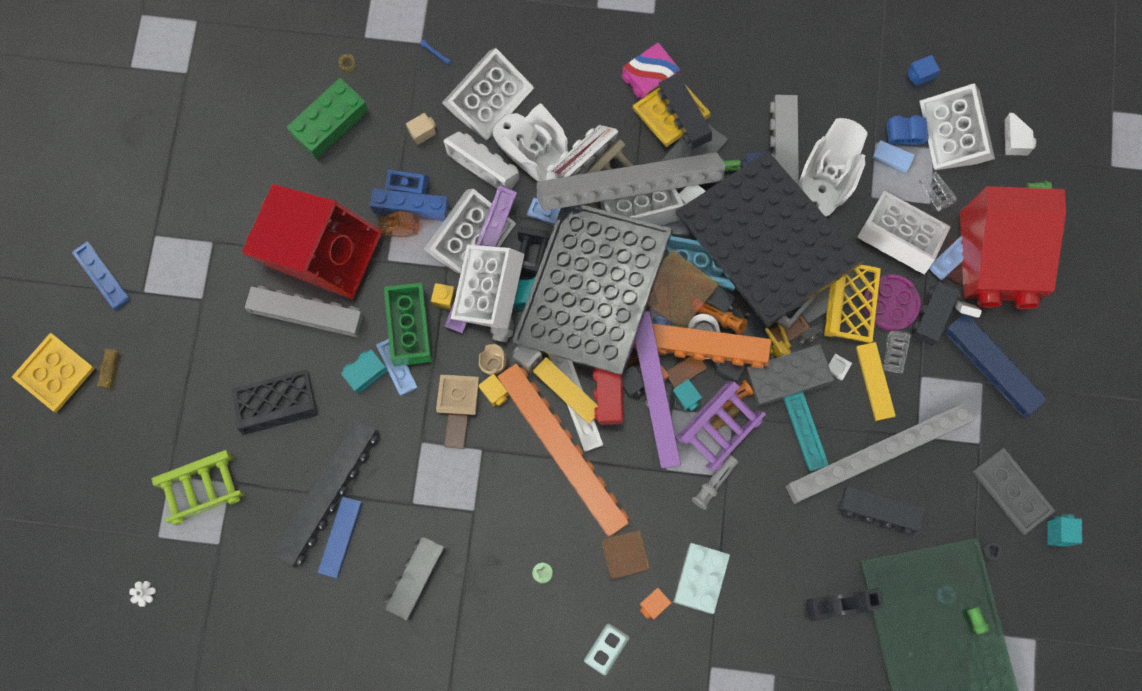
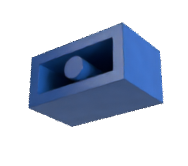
(407, 181)

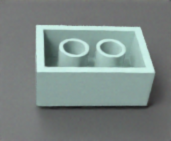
(701, 578)

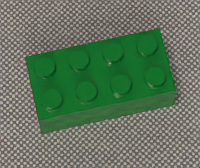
(327, 118)
(407, 324)

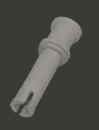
(709, 489)

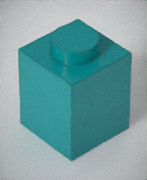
(687, 396)

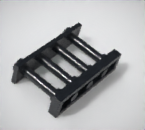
(532, 235)

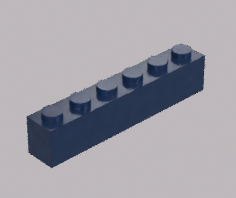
(995, 365)

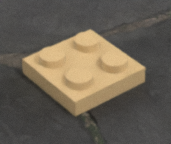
(457, 394)

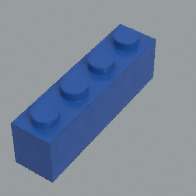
(422, 205)

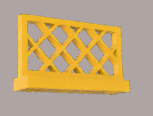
(835, 304)

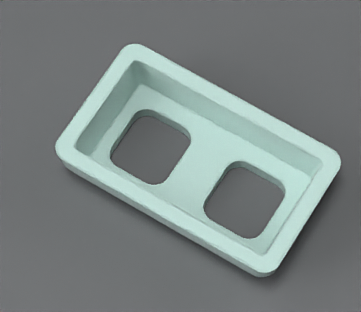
(601, 645)

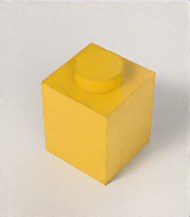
(443, 296)
(494, 391)

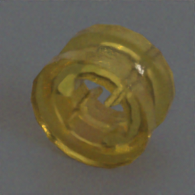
(350, 68)

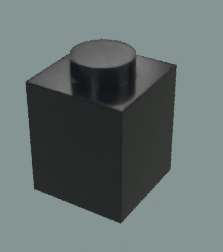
(721, 300)
(632, 383)

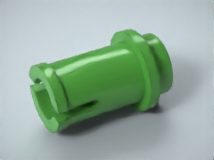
(731, 165)
(1046, 185)
(978, 620)

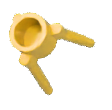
(780, 348)

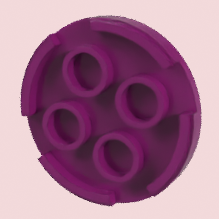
(896, 303)

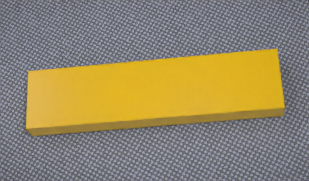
(875, 381)
(566, 390)

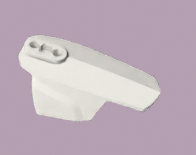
(539, 141)
(835, 165)

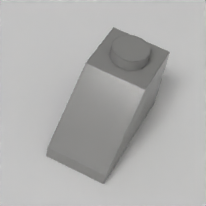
(527, 358)

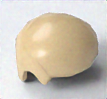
(492, 359)

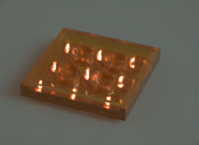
(680, 289)

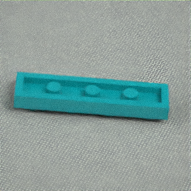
(806, 432)

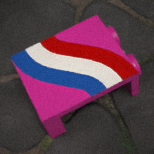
(648, 70)

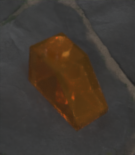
(399, 224)

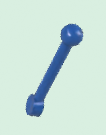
(423, 43)

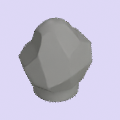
(503, 334)

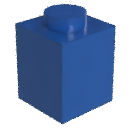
(923, 70)

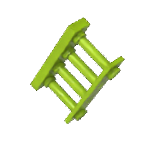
(184, 474)

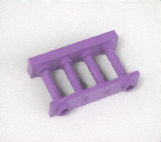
(715, 406)

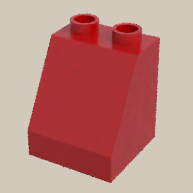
(294, 240)
(1012, 245)

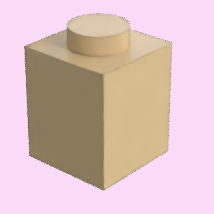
(421, 128)

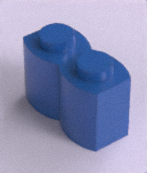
(907, 130)

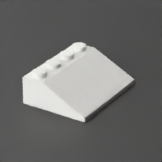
(488, 93)
(957, 128)
(461, 229)
(904, 232)
(487, 286)

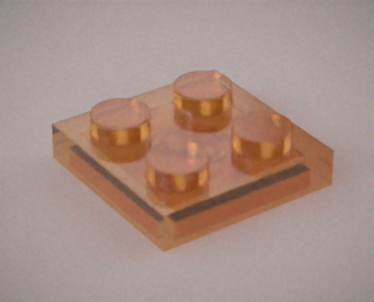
(625, 554)

